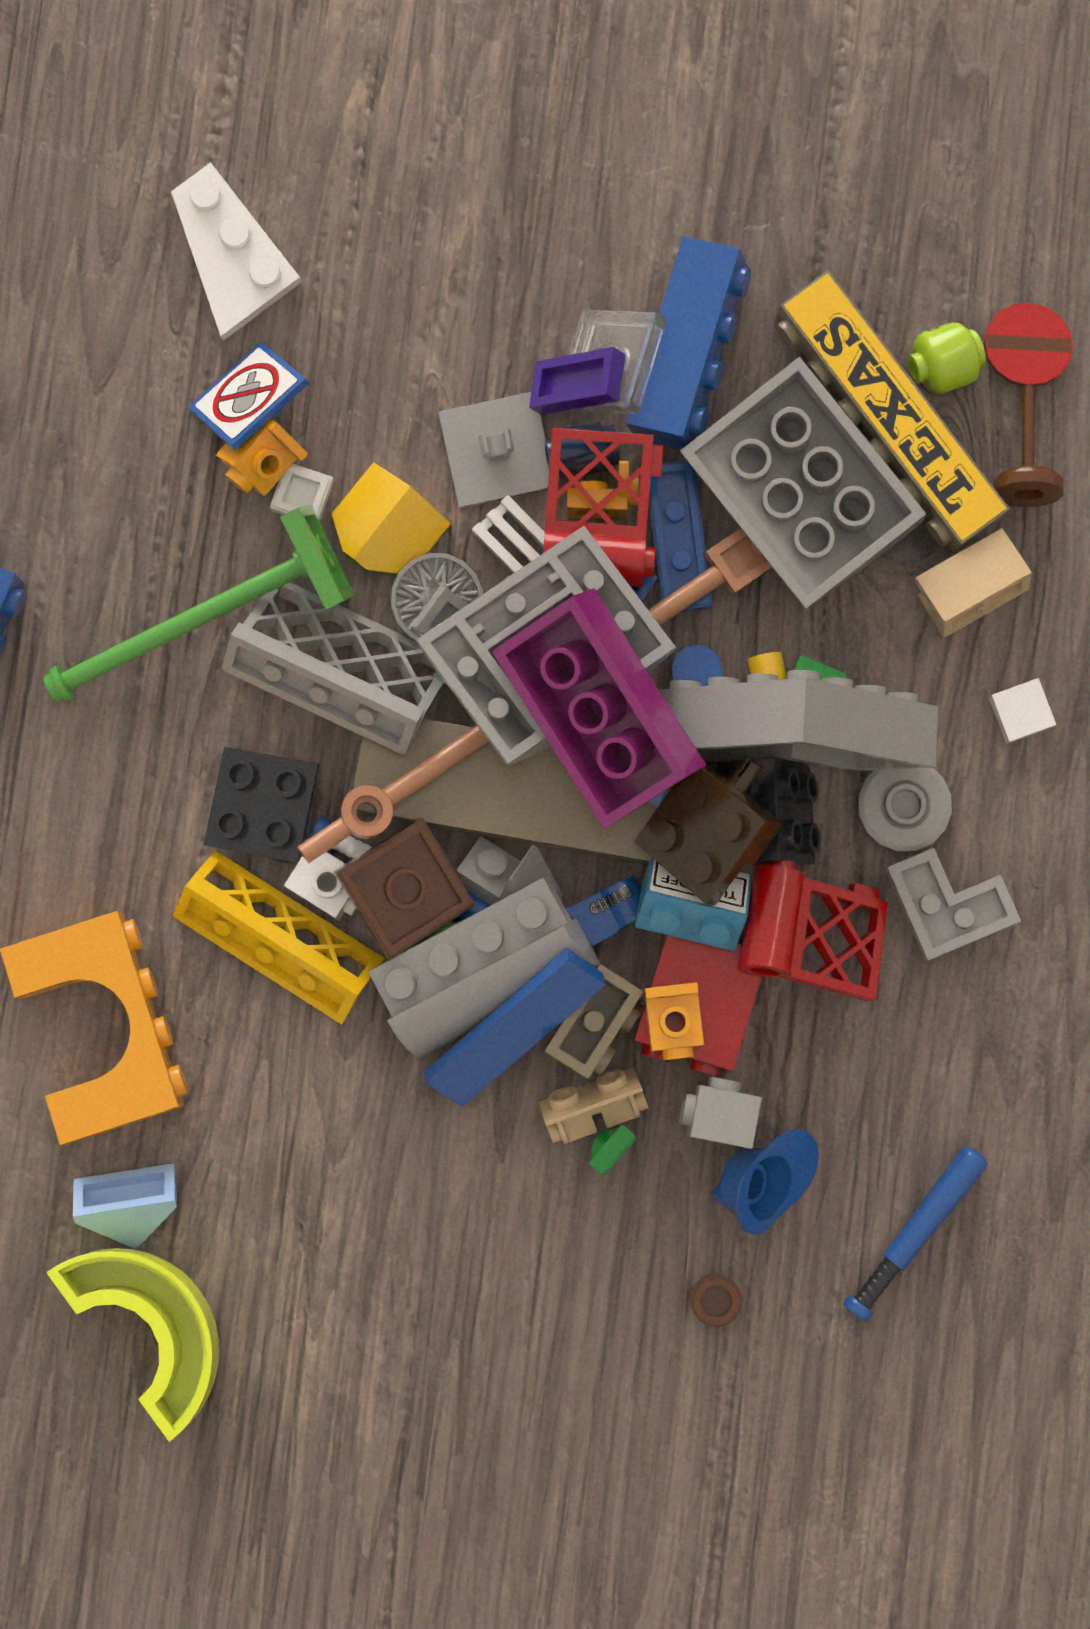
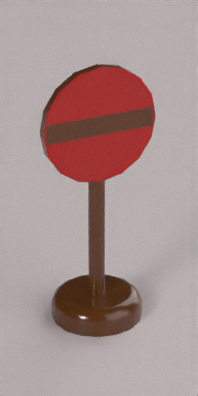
(1028, 349)

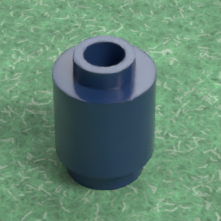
(577, 454)

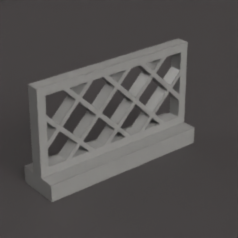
(327, 686)

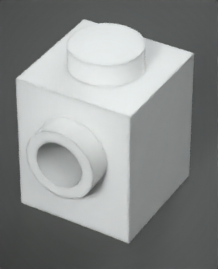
(320, 886)

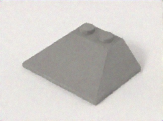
(465, 641)

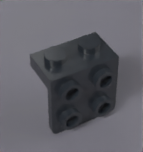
(788, 794)

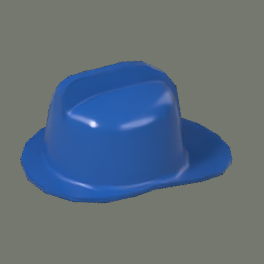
(768, 1180)

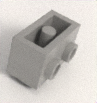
(720, 1113)

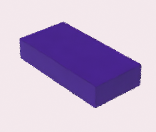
(577, 381)

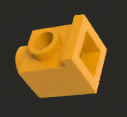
(261, 458)
(668, 999)

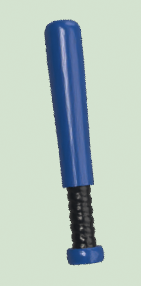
(930, 1214)

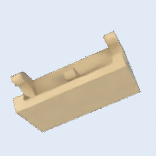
(973, 583)

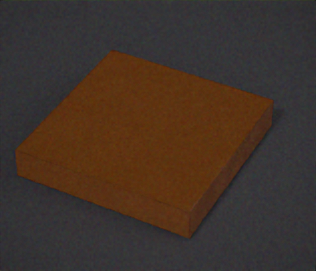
(404, 888)

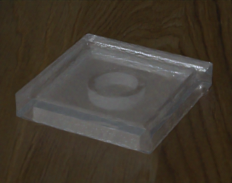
(631, 333)

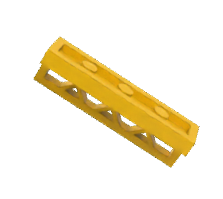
(271, 943)

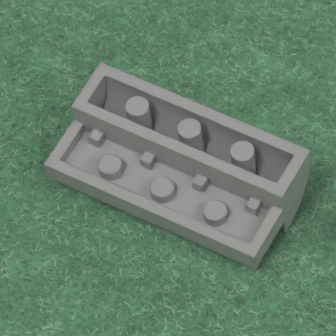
(475, 966)

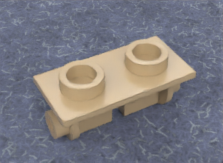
(570, 1109)

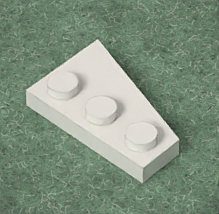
(231, 251)

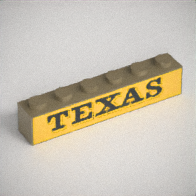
(890, 412)

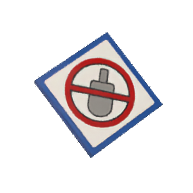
(248, 395)

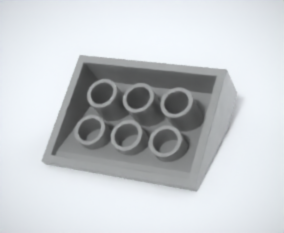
(803, 483)

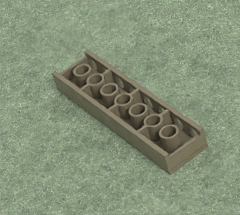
(485, 797)

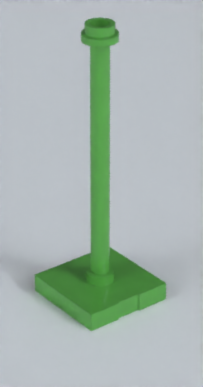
(311, 559)

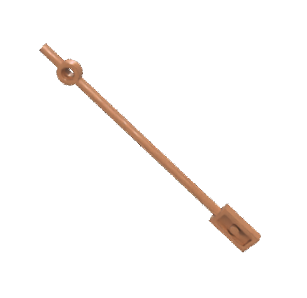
(733, 563)

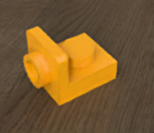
(616, 508)

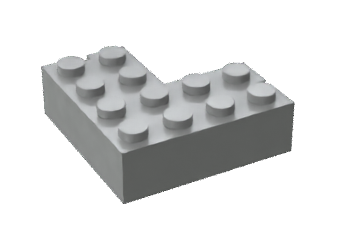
(806, 721)

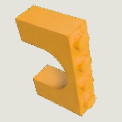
(144, 1078)

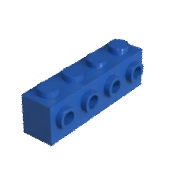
(698, 324)

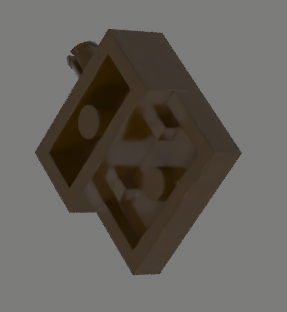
(709, 829)

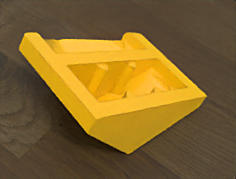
(386, 522)

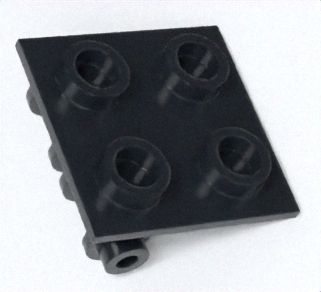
(261, 804)

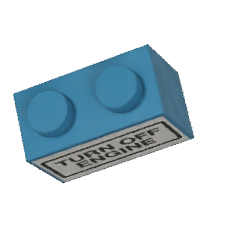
(675, 911)

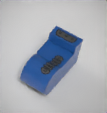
(607, 911)

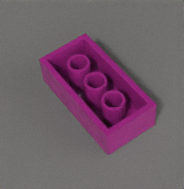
(598, 707)

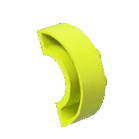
(172, 1309)

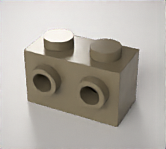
(586, 1035)

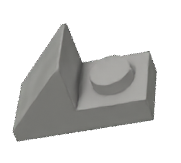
(497, 874)

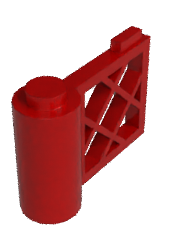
(621, 543)
(779, 925)

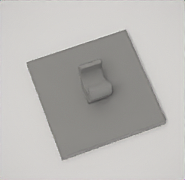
(495, 450)

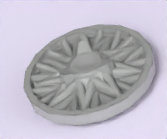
(422, 578)
(904, 807)

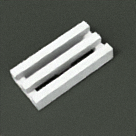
(495, 517)

